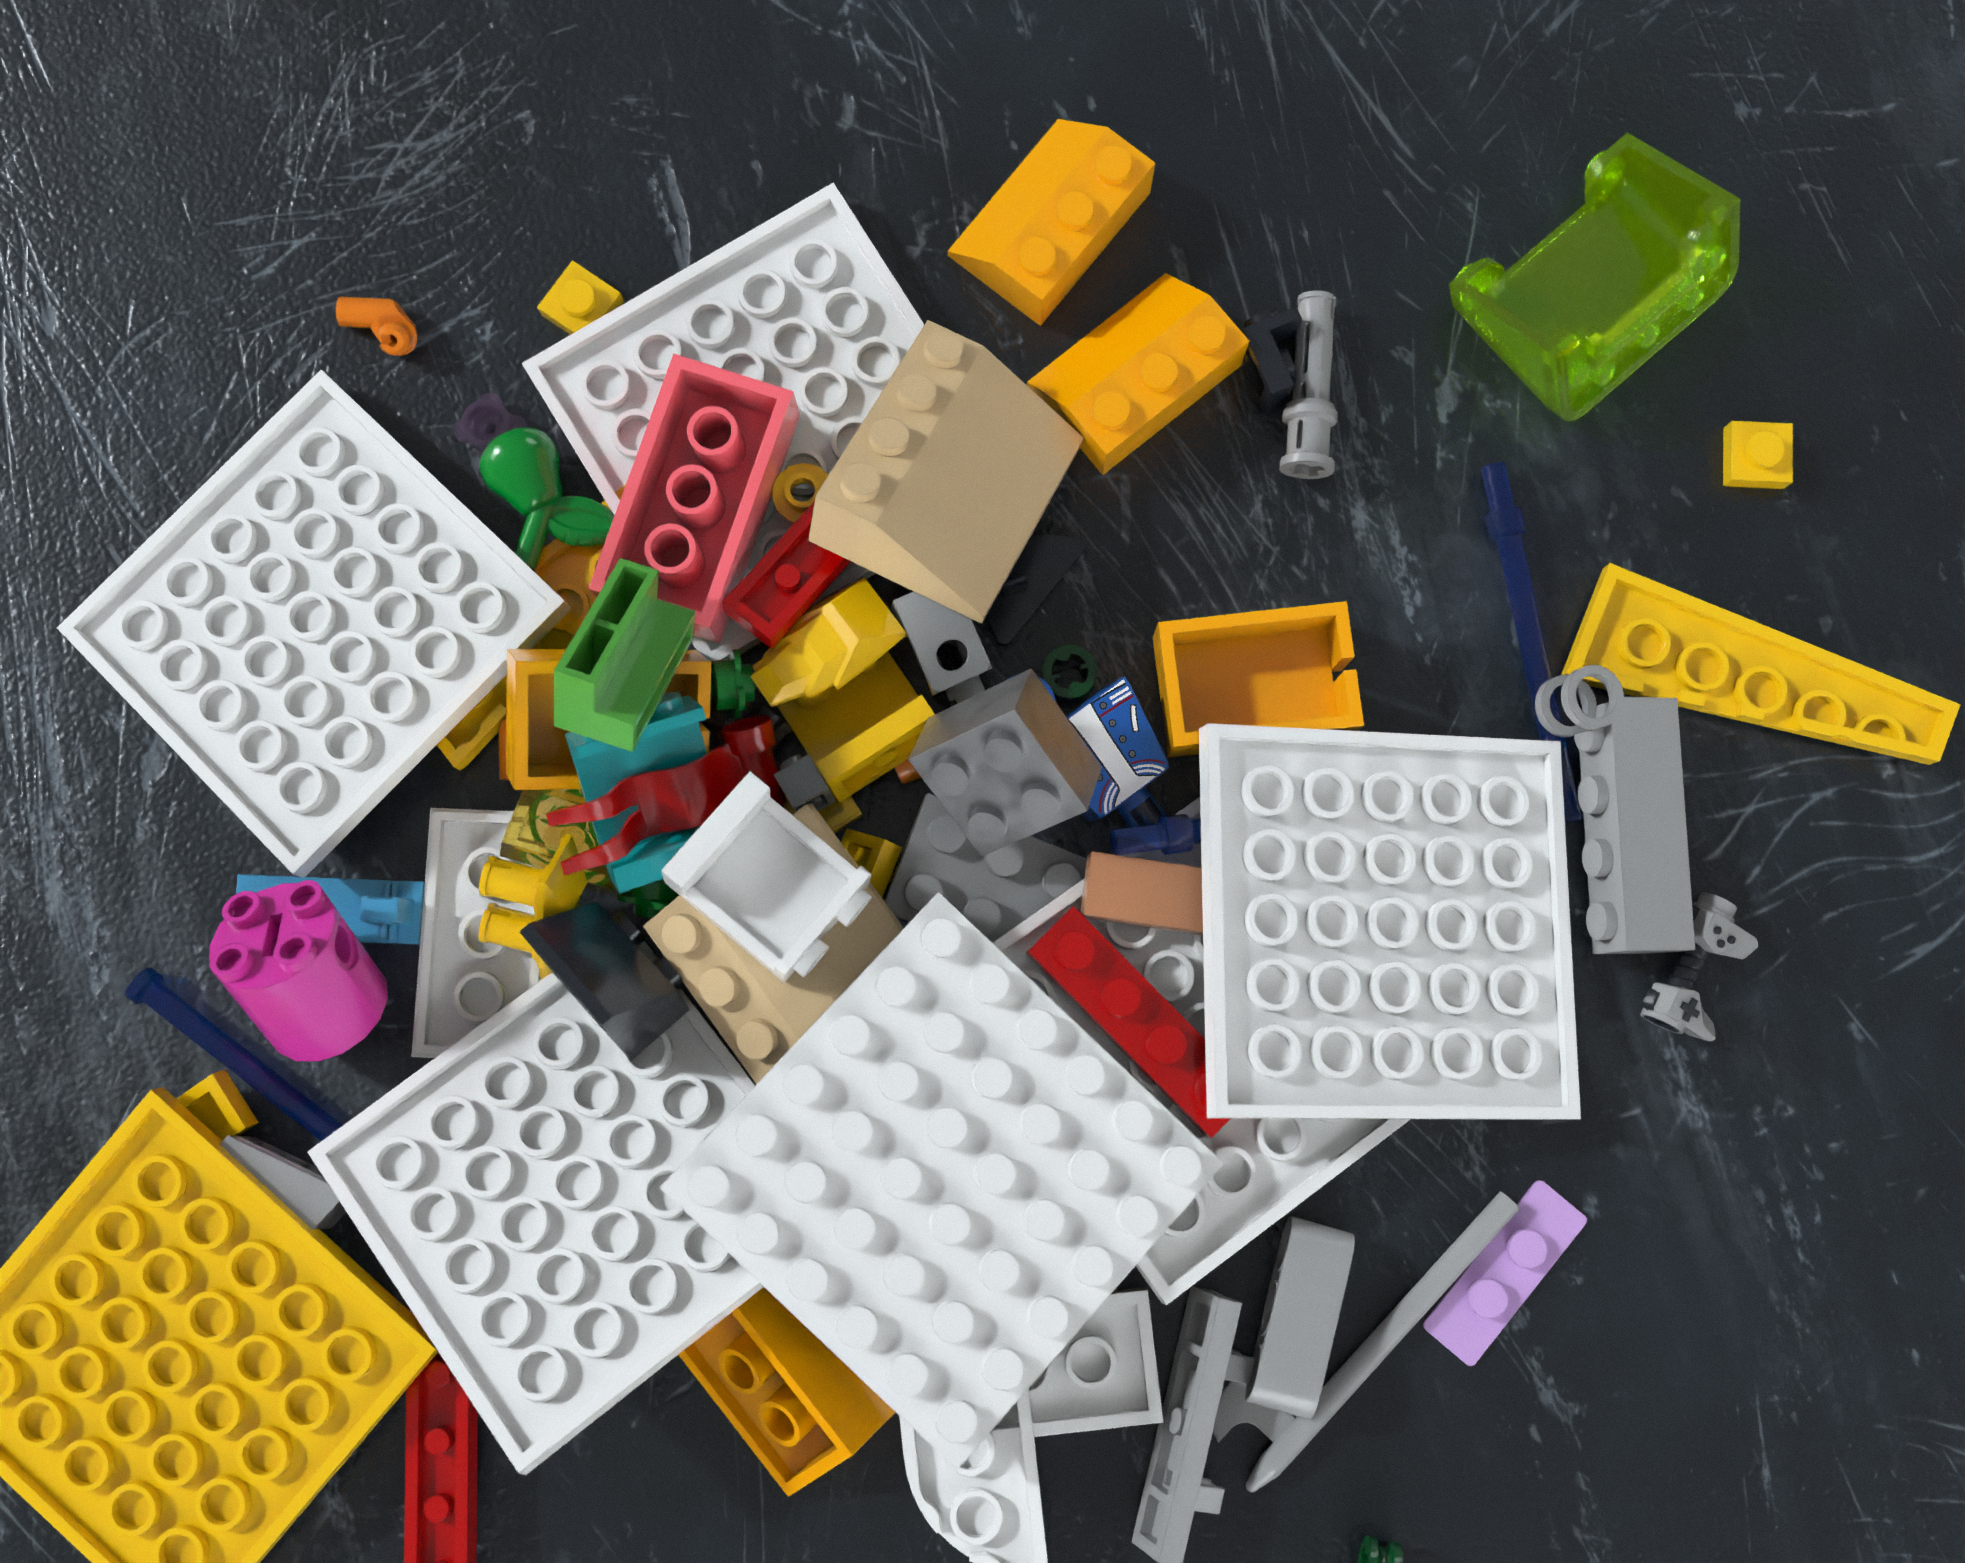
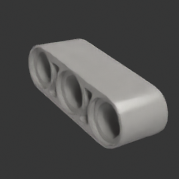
(1300, 1317)

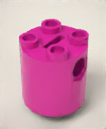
(298, 970)

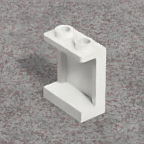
(767, 880)

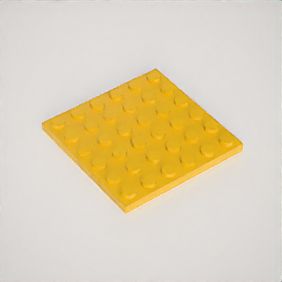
(187, 1353)

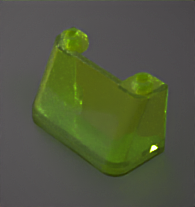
(1608, 280)

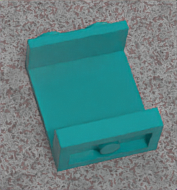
(667, 742)

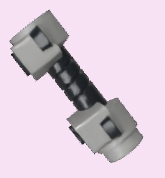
(1675, 1004)

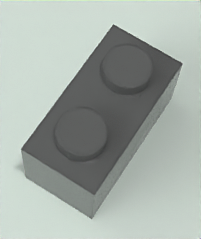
(803, 783)

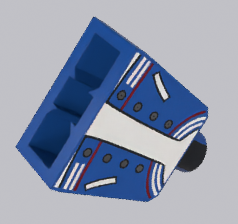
(1127, 751)

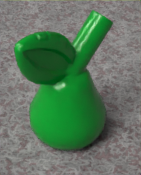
(526, 473)

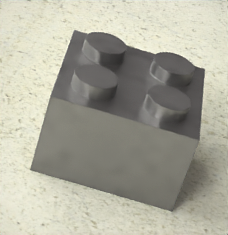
(1006, 763)

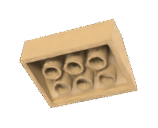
(945, 475)
(742, 997)

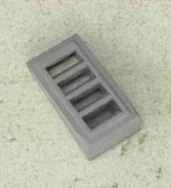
(289, 1179)

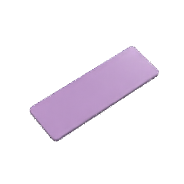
(1504, 1273)

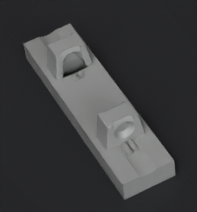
(1189, 1412)

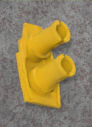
(829, 647)
(543, 889)

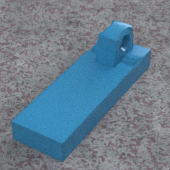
(372, 908)

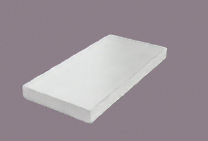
(458, 975)

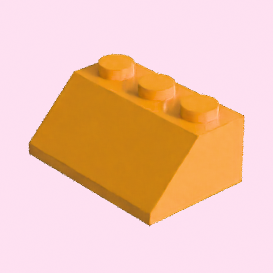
(1055, 215)
(1141, 368)
(785, 1391)

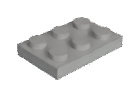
(988, 890)

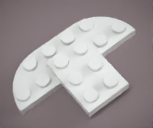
(1095, 1383)

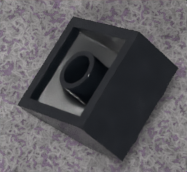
(610, 974)

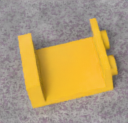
(861, 727)

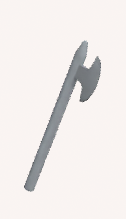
(1293, 1434)

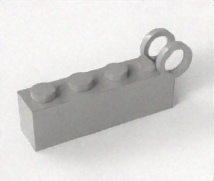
(1631, 814)

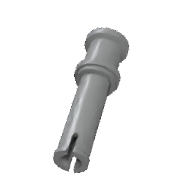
(1310, 412)

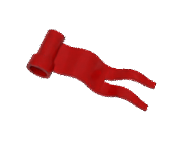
(677, 795)

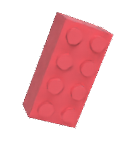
(701, 486)

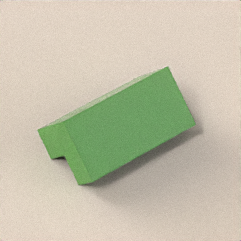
(621, 659)

